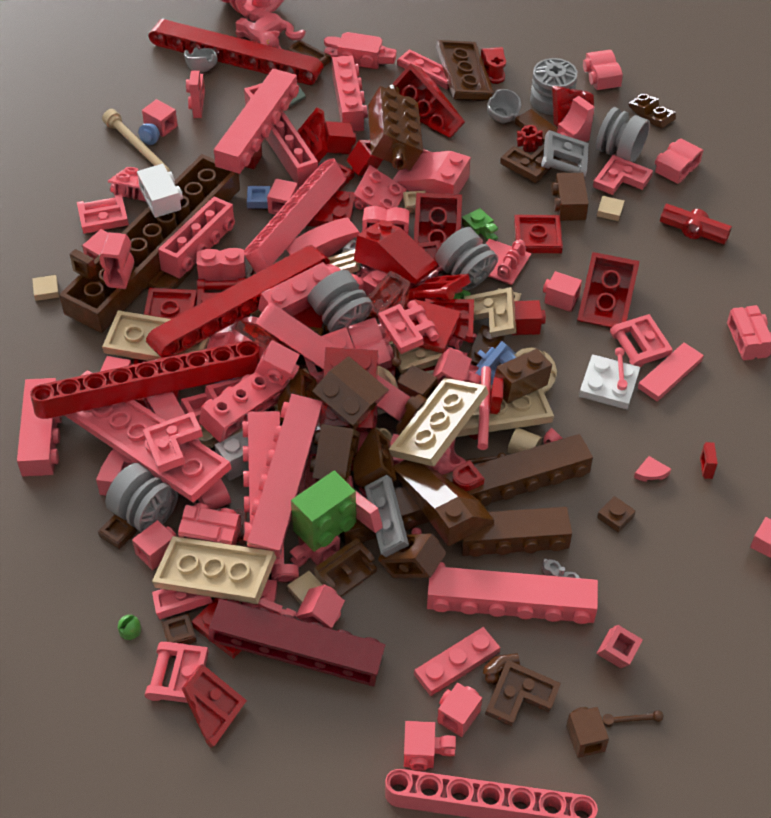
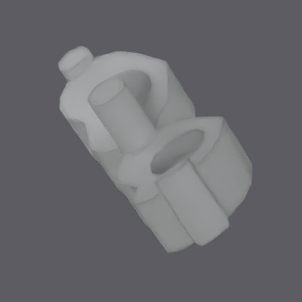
(553, 568)

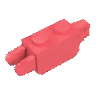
(365, 49)

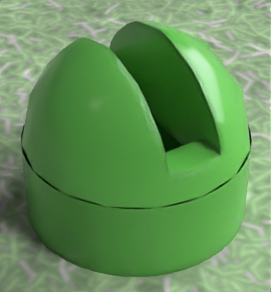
(132, 628)

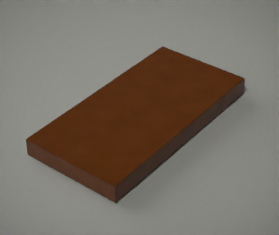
(464, 70)

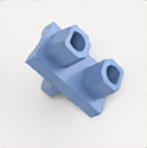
(494, 358)

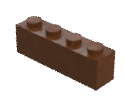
(521, 532)

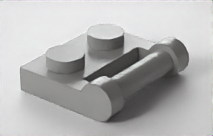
(565, 148)

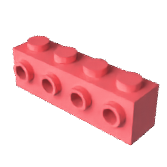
(348, 93)
(198, 233)
(226, 412)

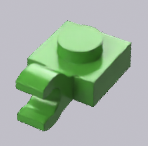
(481, 224)

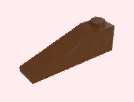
(446, 505)

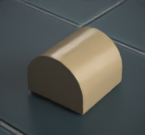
(523, 440)

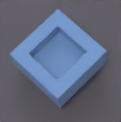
(257, 196)

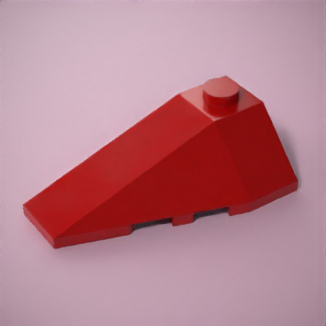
(433, 105)

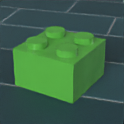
(324, 511)

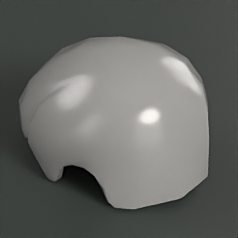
(201, 59)
(504, 106)

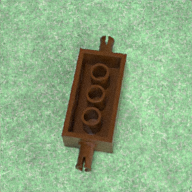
(395, 128)

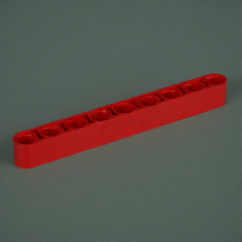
(236, 50)
(228, 306)
(144, 379)

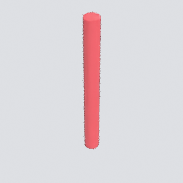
(484, 410)

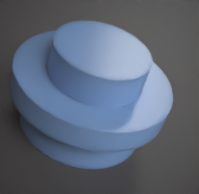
(149, 133)

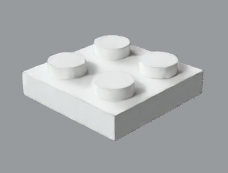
(602, 380)

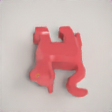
(266, 28)

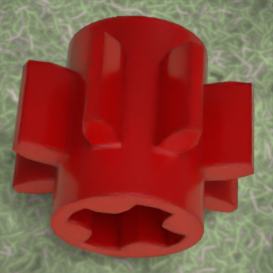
(529, 138)

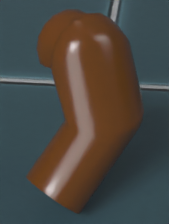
(496, 666)

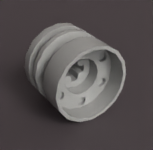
(546, 75)
(622, 134)
(467, 255)
(340, 301)
(140, 497)

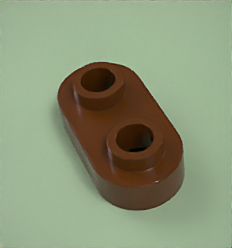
(412, 407)

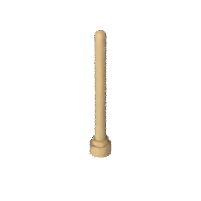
(113, 120)

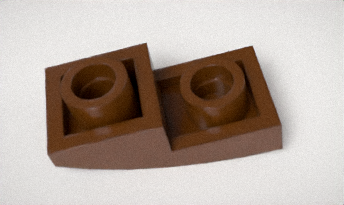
(649, 108)

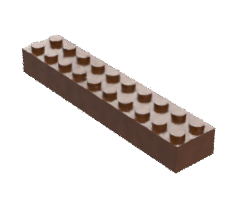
(97, 304)

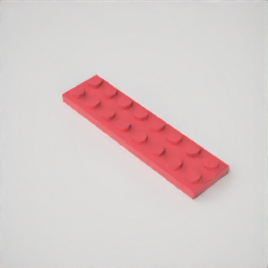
(122, 429)

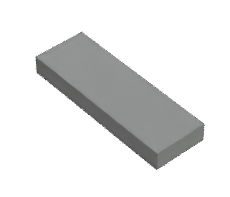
(392, 535)

